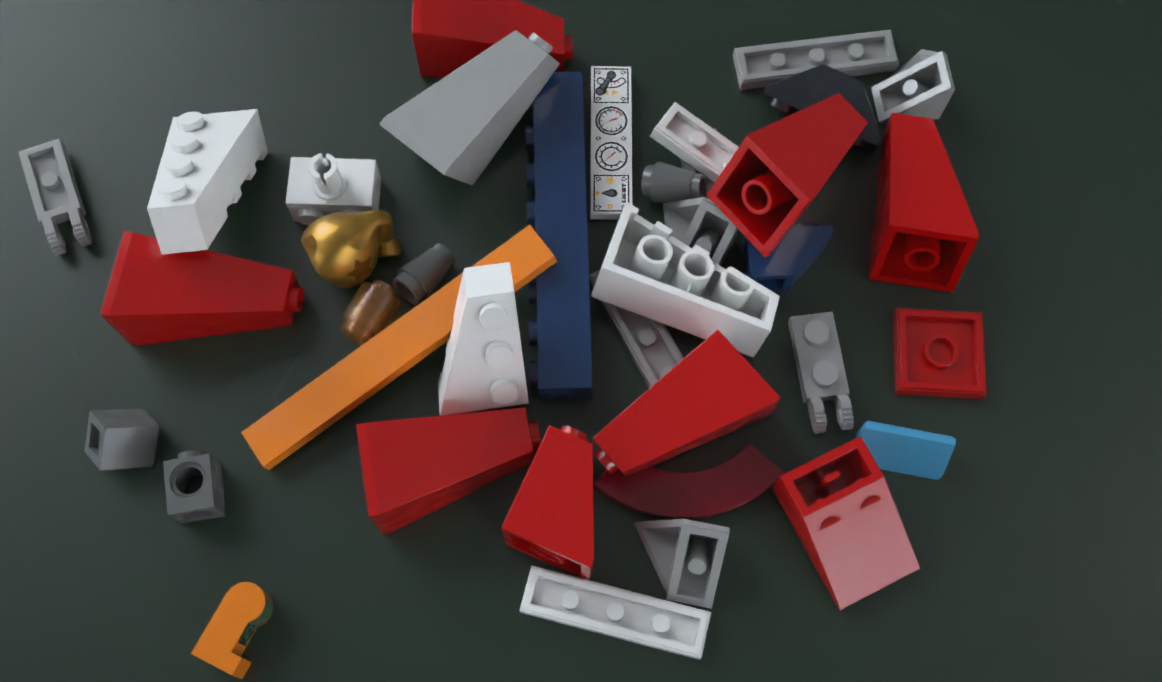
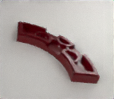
(694, 493)

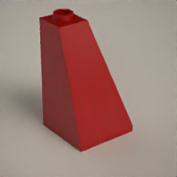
(458, 30)
(920, 213)
(194, 293)
(689, 406)
(435, 460)

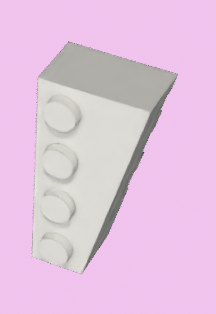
(202, 176)

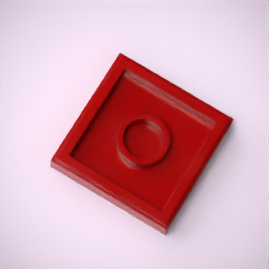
(939, 353)

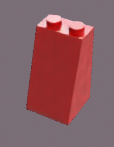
(784, 169)

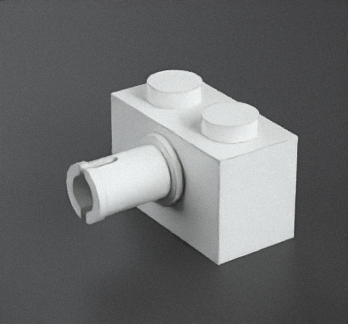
(331, 186)

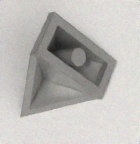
(917, 88)
(702, 224)
(686, 557)

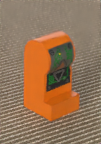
(232, 627)

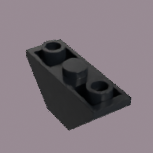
(819, 84)

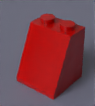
(555, 504)

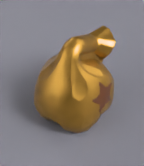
(348, 245)

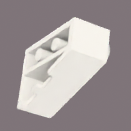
(484, 347)

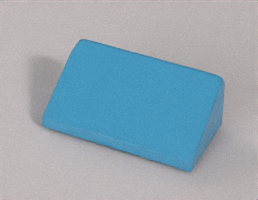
(907, 449)

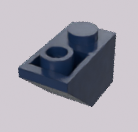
(789, 259)

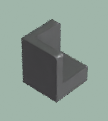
(121, 438)

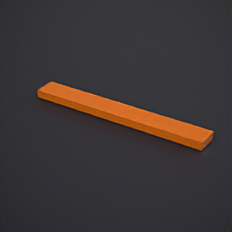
(382, 358)

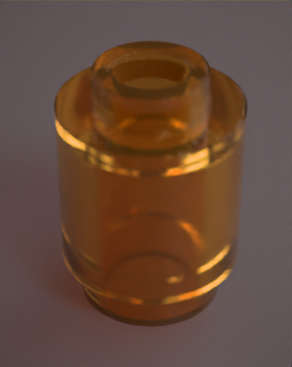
(369, 311)

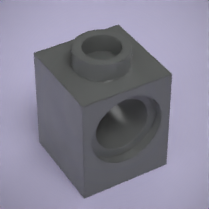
(207, 501)

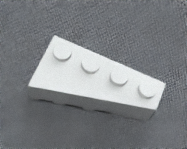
(682, 285)

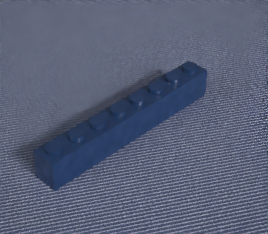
(561, 222)

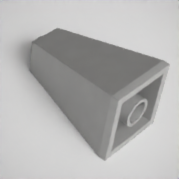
(475, 108)

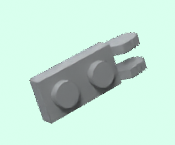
(55, 193)
(820, 368)

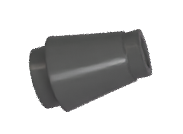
(671, 183)
(423, 274)

